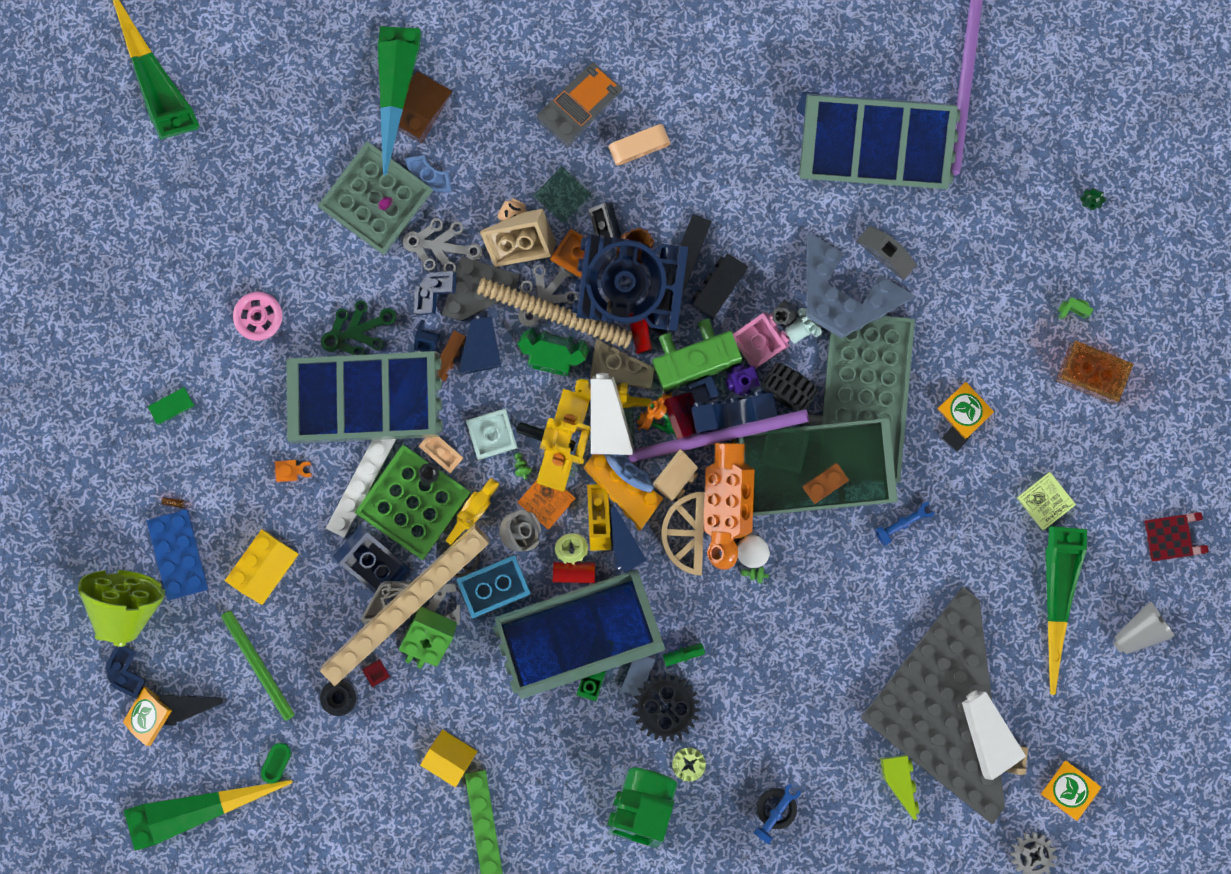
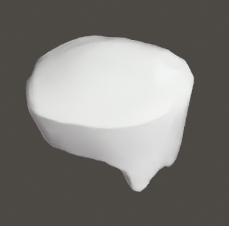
(753, 551)

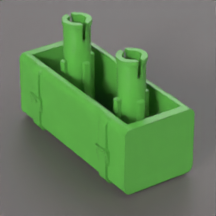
(697, 360)

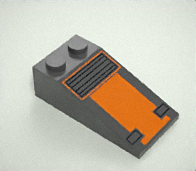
(578, 104)

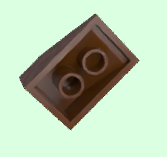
(422, 106)

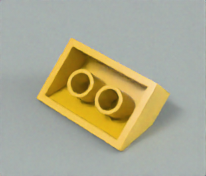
(261, 567)

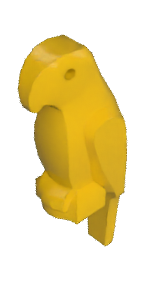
(583, 389)
(473, 509)

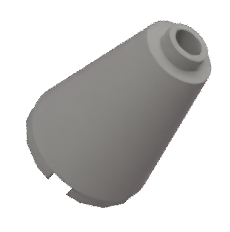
(1143, 631)

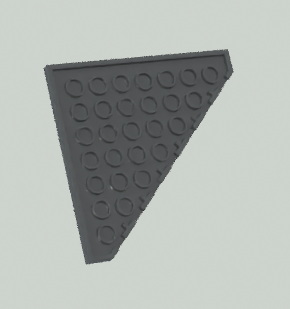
(924, 709)

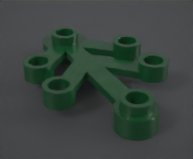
(354, 330)

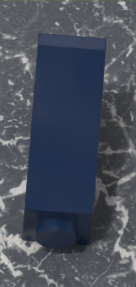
(481, 347)

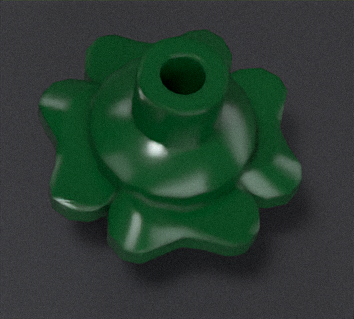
(1093, 199)

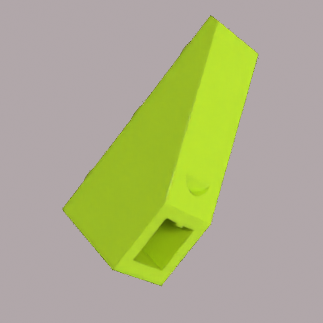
(897, 776)

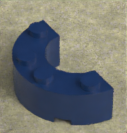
(736, 412)

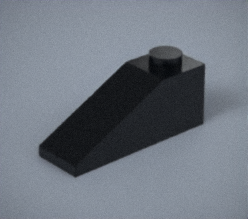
(188, 706)

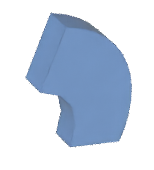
(435, 179)
(629, 472)

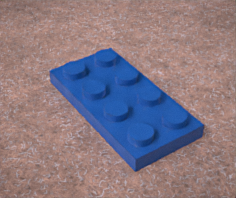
(177, 555)

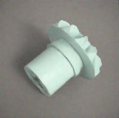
(802, 327)

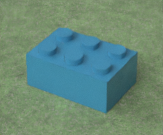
(493, 586)

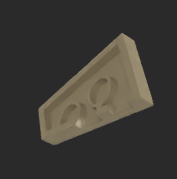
(621, 366)

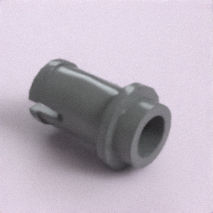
(814, 420)

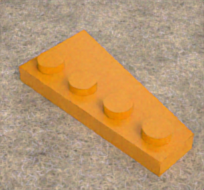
(634, 502)

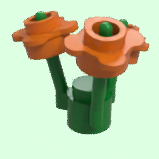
(656, 410)

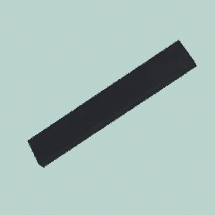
(693, 239)

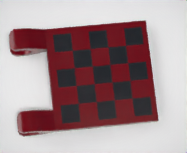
(1171, 537)

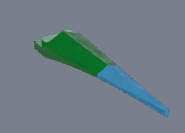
(397, 59)

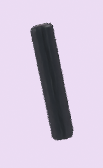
(536, 433)

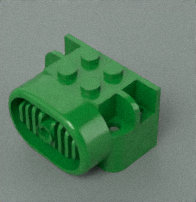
(643, 807)

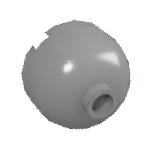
(520, 531)

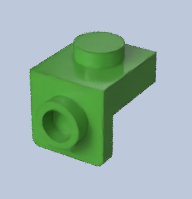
(1078, 307)

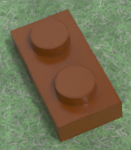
(825, 483)

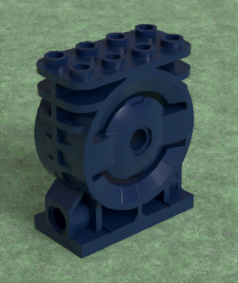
(600, 249)

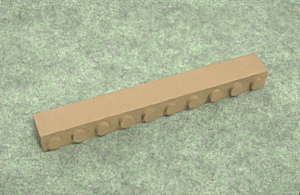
(405, 604)

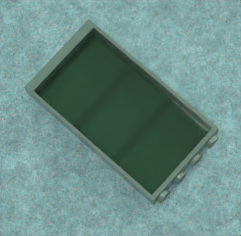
(859, 449)

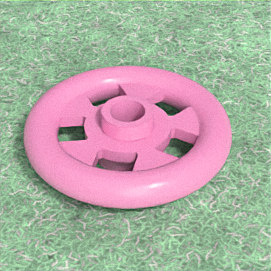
(245, 304)

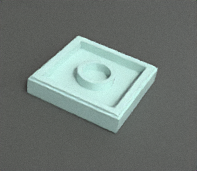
(491, 434)

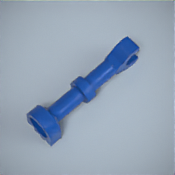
(903, 523)
(763, 832)

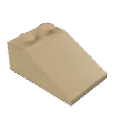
(519, 239)
(675, 476)

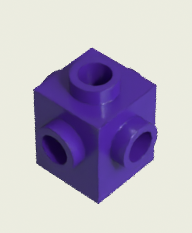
(742, 379)

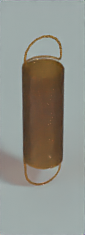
(172, 502)

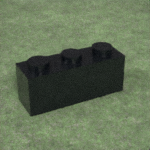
(719, 286)

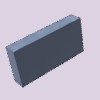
(636, 675)

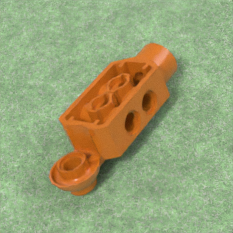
(728, 503)

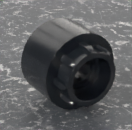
(339, 709)

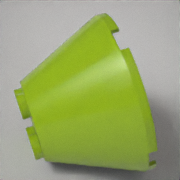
(119, 603)

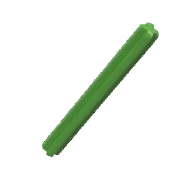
(257, 665)

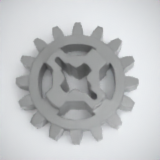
(1037, 848)

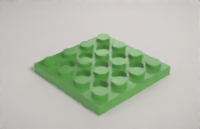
(398, 505)

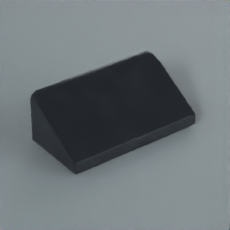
(604, 220)

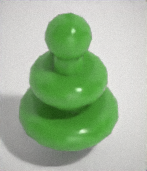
(520, 465)
(760, 574)

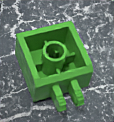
(427, 637)

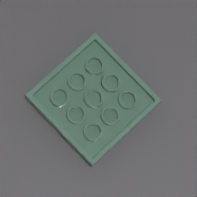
(362, 186)

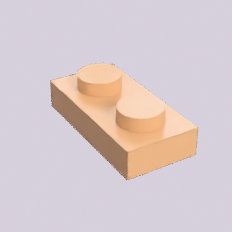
(441, 453)

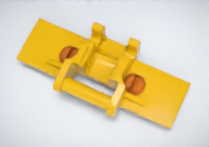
(556, 440)

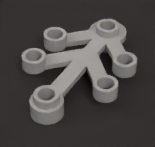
(438, 245)
(545, 293)

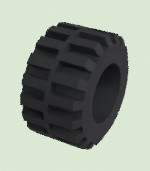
(789, 387)

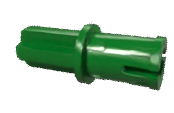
(684, 654)

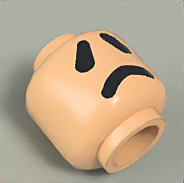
(510, 209)

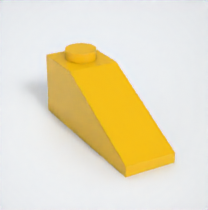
(598, 518)

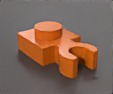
(289, 471)

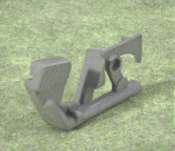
(392, 588)

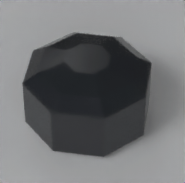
(429, 473)

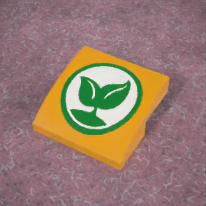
(965, 410)
(146, 716)
(1071, 790)

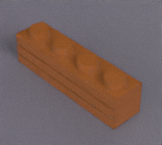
(450, 352)

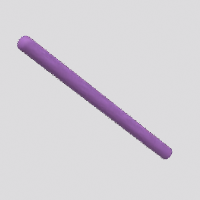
(966, 79)
(719, 435)

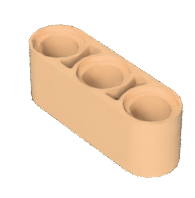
(639, 144)

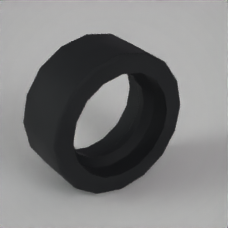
(762, 801)

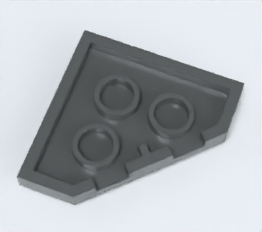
(466, 300)

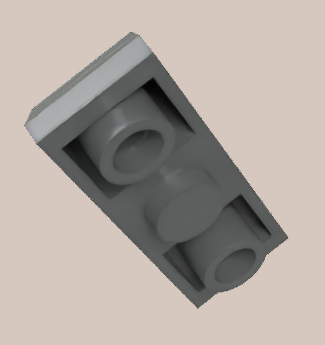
(887, 251)

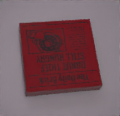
(681, 415)

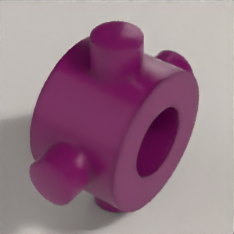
(385, 203)

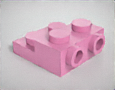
(761, 340)

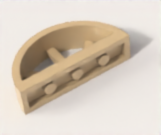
(697, 533)

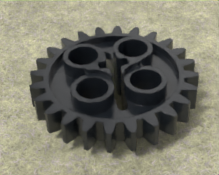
(651, 719)

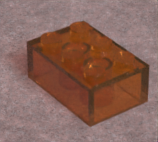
(1094, 372)

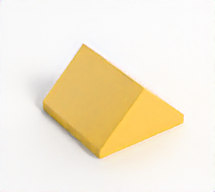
(448, 758)

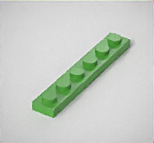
(483, 822)

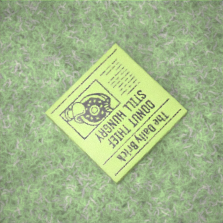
(1046, 501)

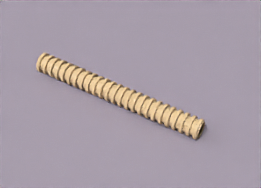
(553, 312)

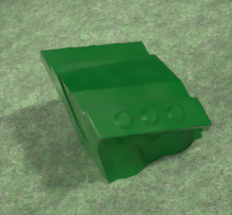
(552, 352)

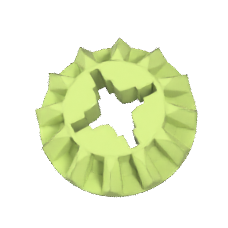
(563, 545)
(690, 754)

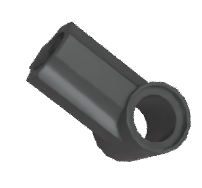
(784, 314)

